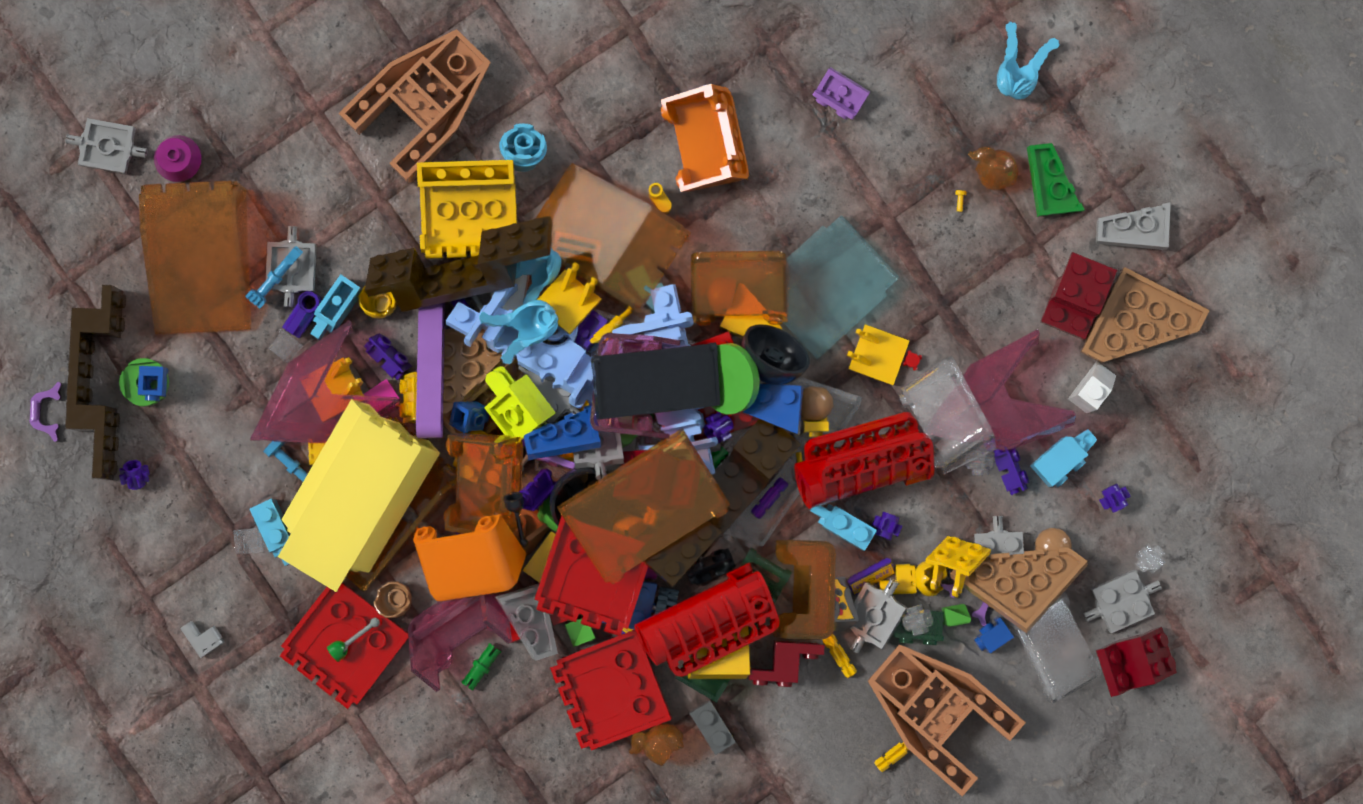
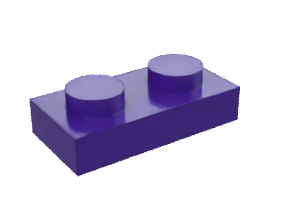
(588, 328)

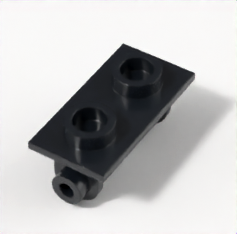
(719, 561)

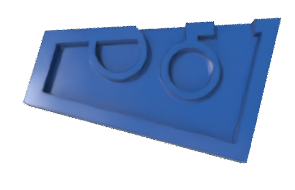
(779, 406)
(563, 437)

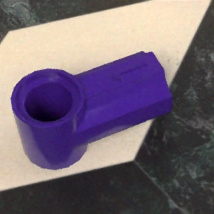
(301, 315)

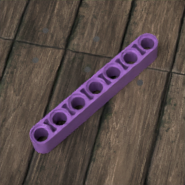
(430, 371)

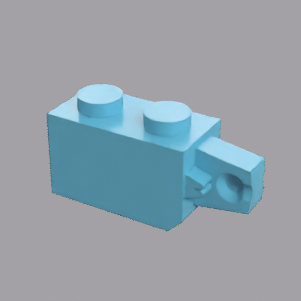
(335, 306)
(1063, 457)
(845, 526)
(272, 528)

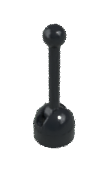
(514, 503)

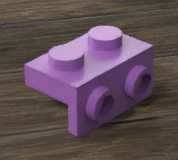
(841, 94)

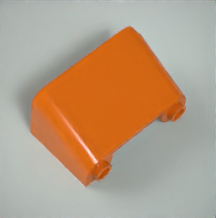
(706, 137)
(470, 562)

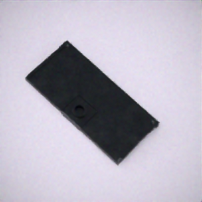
(655, 381)

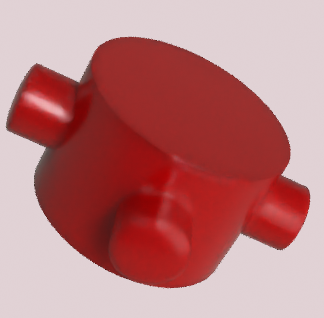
(912, 360)

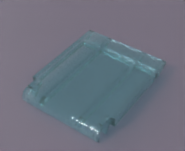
(834, 285)

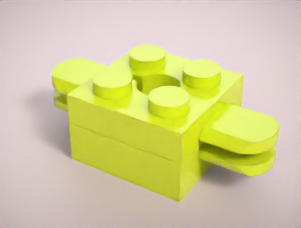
(518, 404)

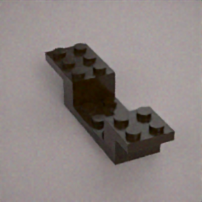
(489, 271)
(79, 414)
(742, 478)

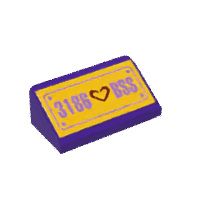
(872, 575)

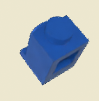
(146, 376)
(474, 417)
(993, 636)

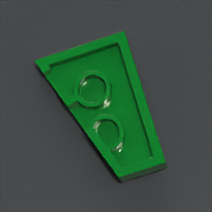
(1050, 184)

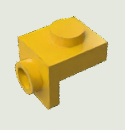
(816, 428)

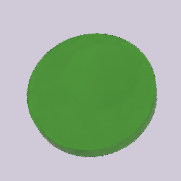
(737, 379)

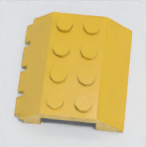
(462, 202)

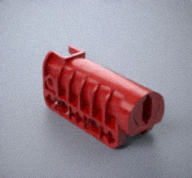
(865, 462)
(708, 620)

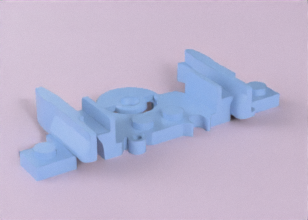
(671, 324)
(563, 362)

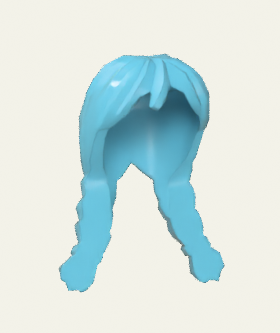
(1020, 81)
(543, 272)
(533, 320)

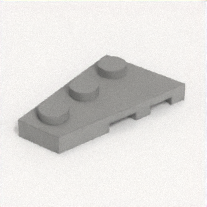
(1137, 229)
(530, 624)

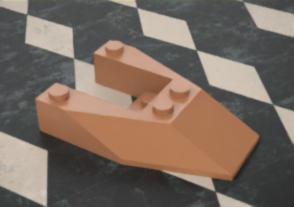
(431, 87)
(928, 704)

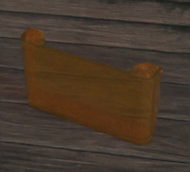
(644, 506)

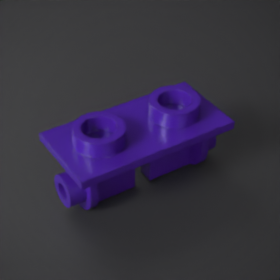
(381, 347)
(1015, 477)
(538, 491)

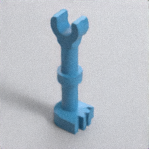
(257, 297)
(274, 448)

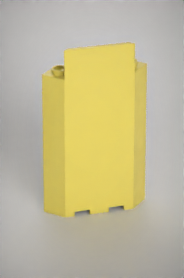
(354, 495)

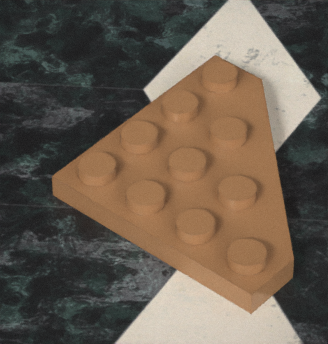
(1140, 317)
(465, 367)
(1024, 584)

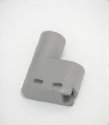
(204, 642)

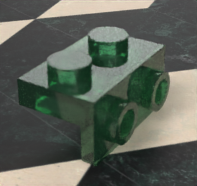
(928, 638)

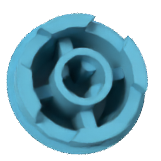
(523, 146)

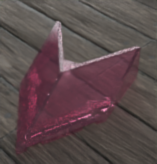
(303, 405)
(1010, 419)

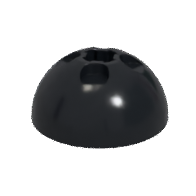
(776, 354)
(570, 485)

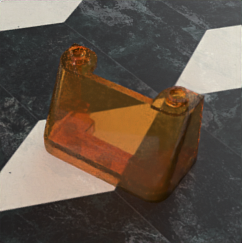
(739, 285)
(485, 473)
(812, 589)

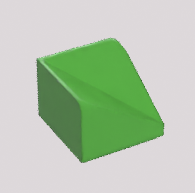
(956, 615)
(579, 633)

